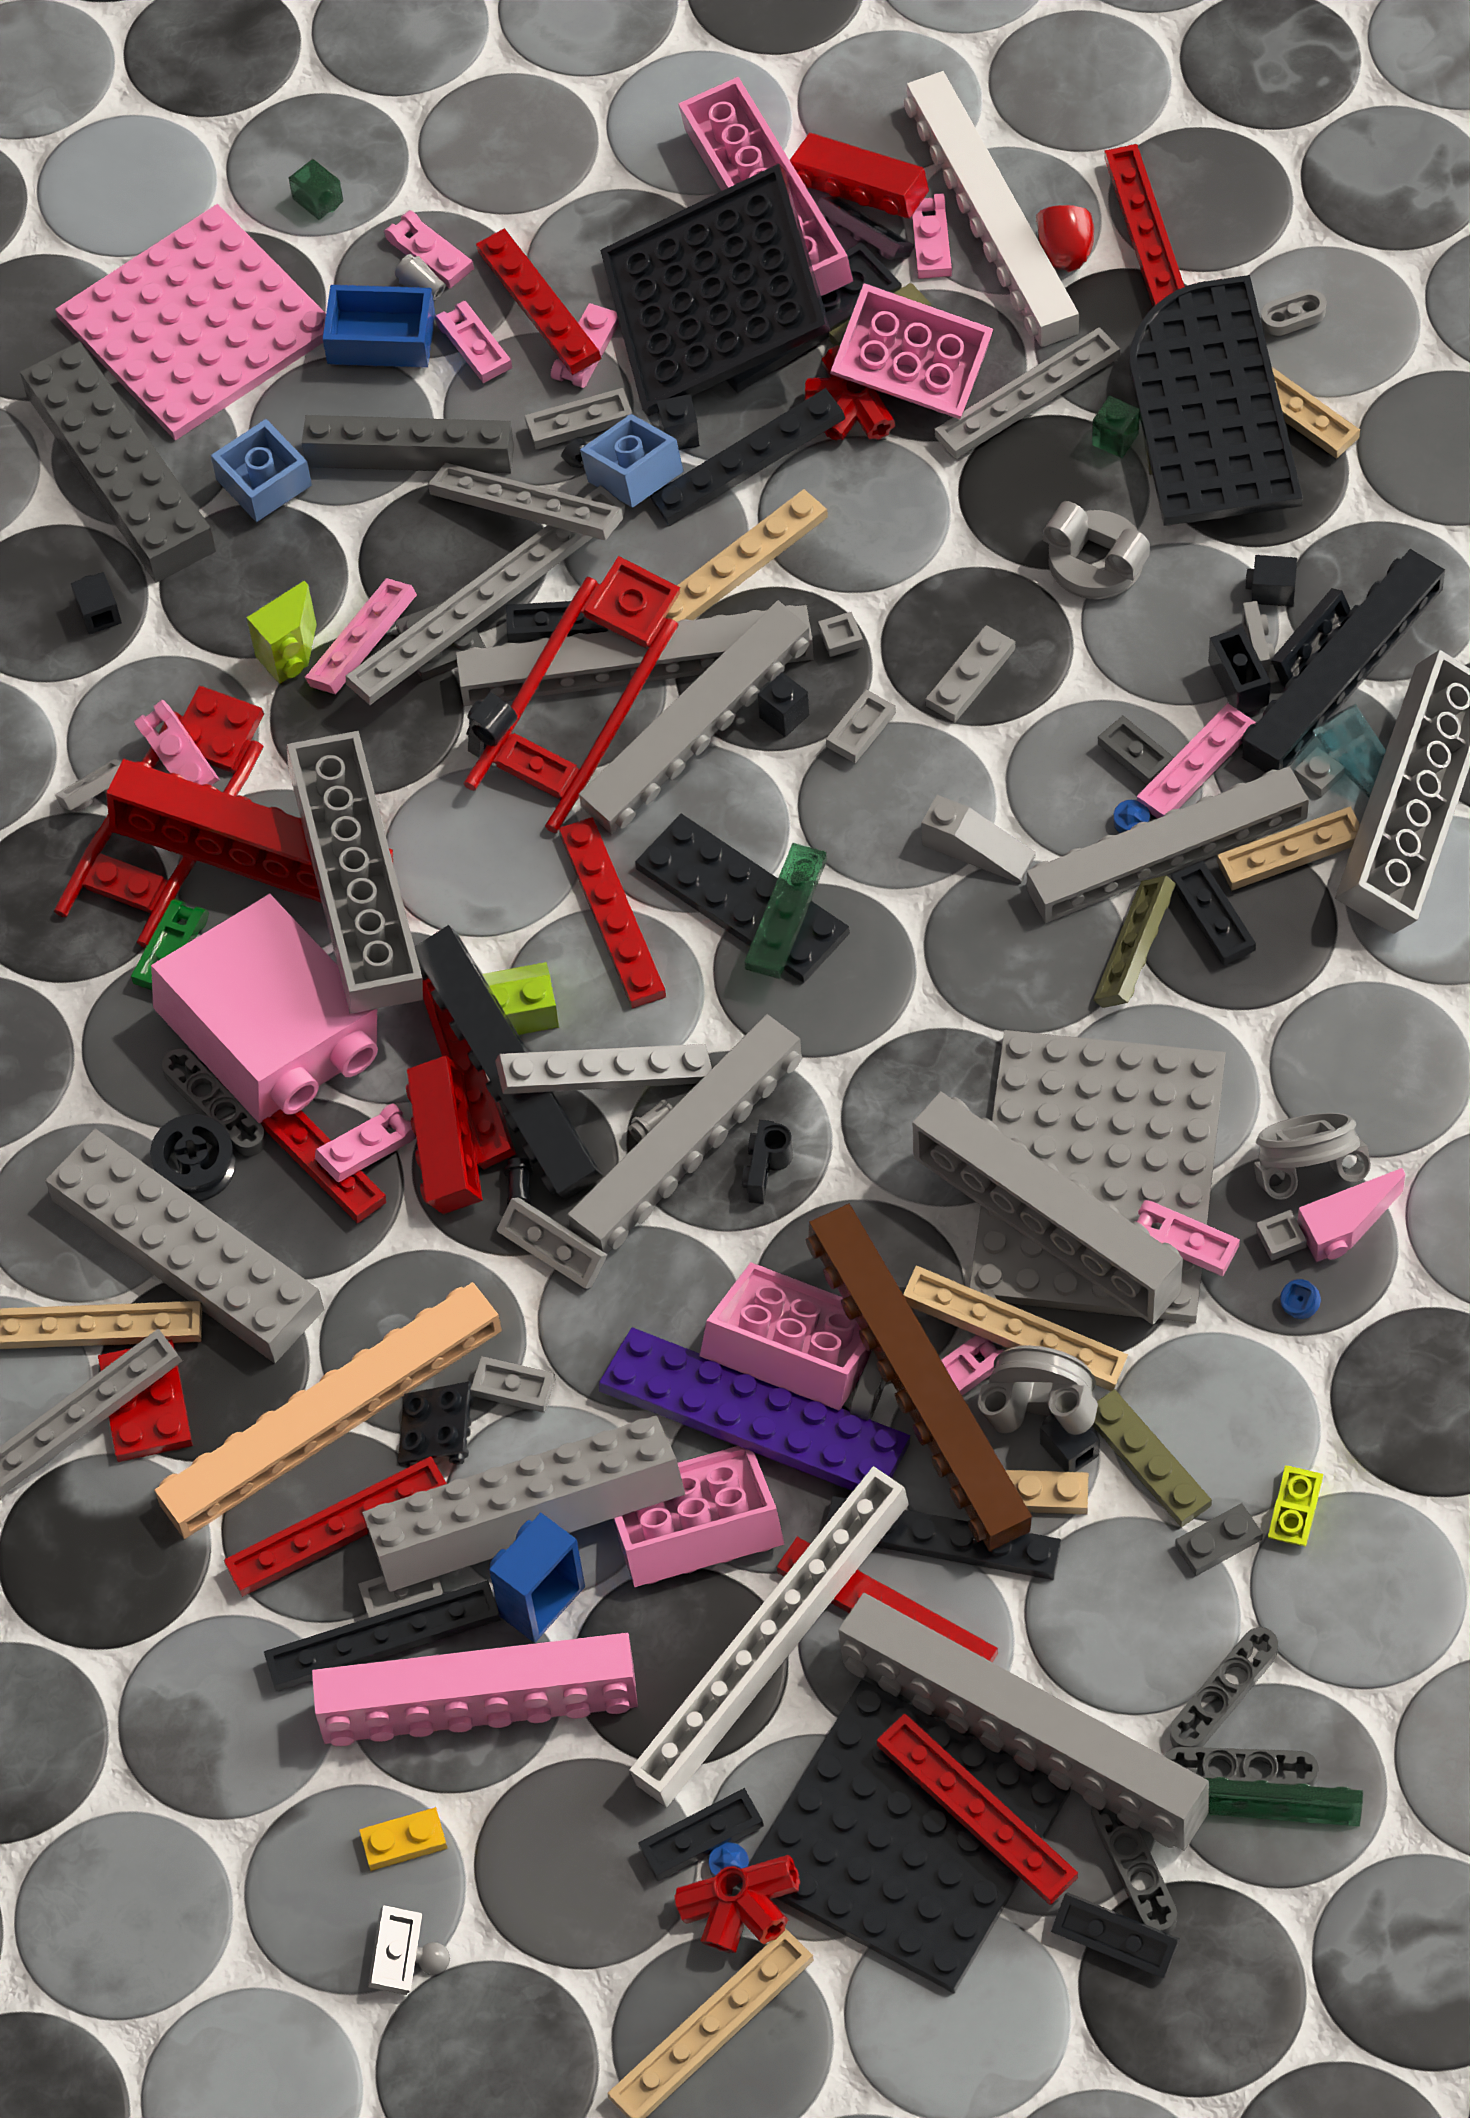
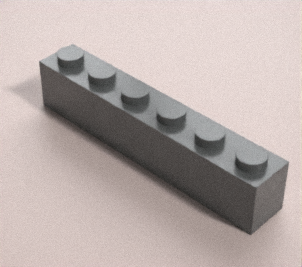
(407, 443)

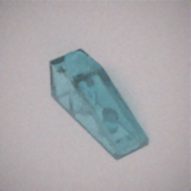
(1354, 745)

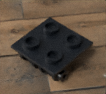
(436, 1424)

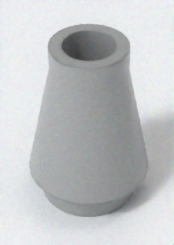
(415, 273)

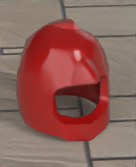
(1066, 235)

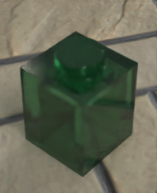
(316, 189)
(1115, 426)

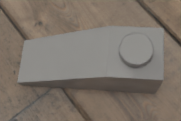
(974, 840)

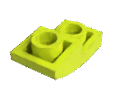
(1295, 1506)

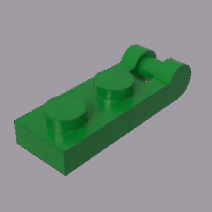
(169, 937)

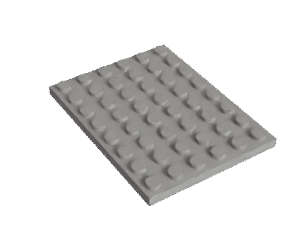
(1123, 1124)

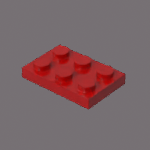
(151, 1420)

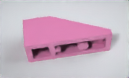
(1343, 1218)

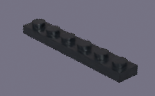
(747, 456)
(954, 1541)
(383, 1634)

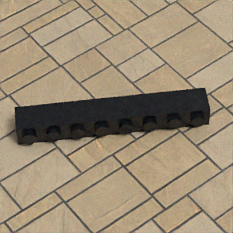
(1343, 662)
(489, 1033)

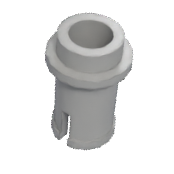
(643, 1125)

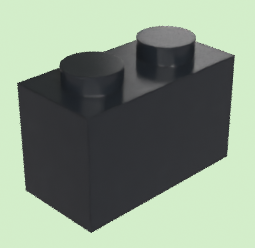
(1239, 670)

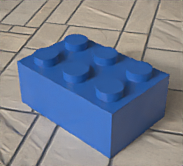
(379, 326)
(537, 1576)

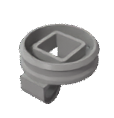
(1067, 535)
(1309, 1142)
(1038, 1383)

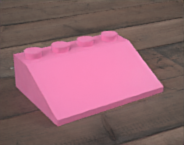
(912, 351)
(787, 1336)
(718, 1519)

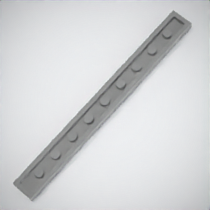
(468, 607)

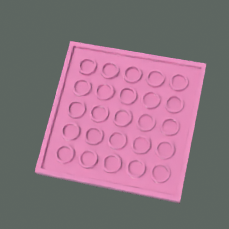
(195, 321)

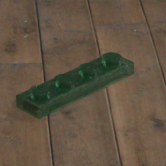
(786, 910)
(1285, 1801)

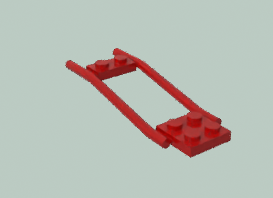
(625, 602)
(223, 734)

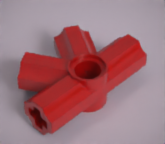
(861, 407)
(750, 1907)

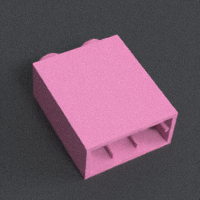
(263, 1009)

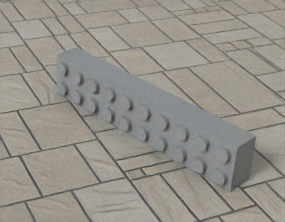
(1024, 1722)

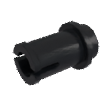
(518, 1176)

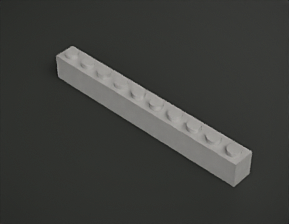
(604, 658)

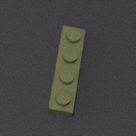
(1134, 942)
(1149, 1459)

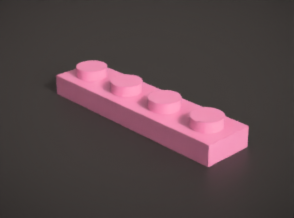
(360, 635)
(1195, 762)

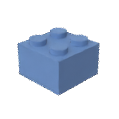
(632, 460)
(261, 470)

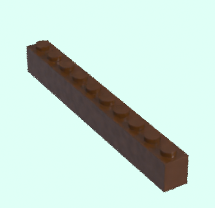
(919, 1378)

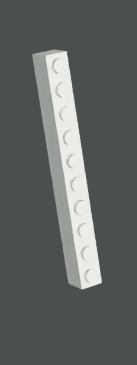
(991, 210)
(769, 1637)

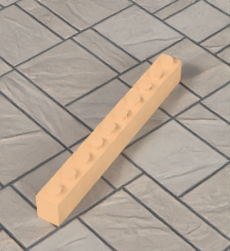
(327, 1409)

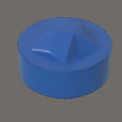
(1129, 814)
(1300, 1299)
(727, 1855)

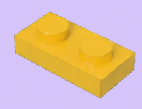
(403, 1839)

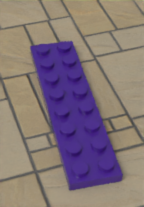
(750, 1412)

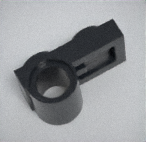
(488, 723)
(766, 1159)

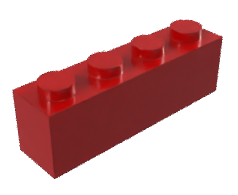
(860, 175)
(443, 1135)

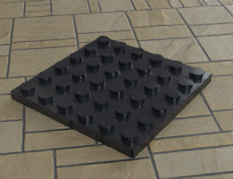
(714, 289)
(889, 1858)

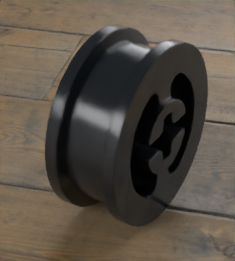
(188, 1138)

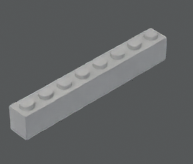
(694, 717)
(1167, 844)
(686, 1135)

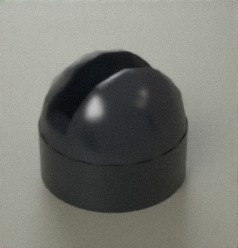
(572, 453)

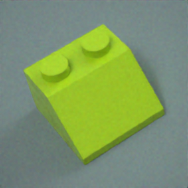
(284, 633)
(525, 997)

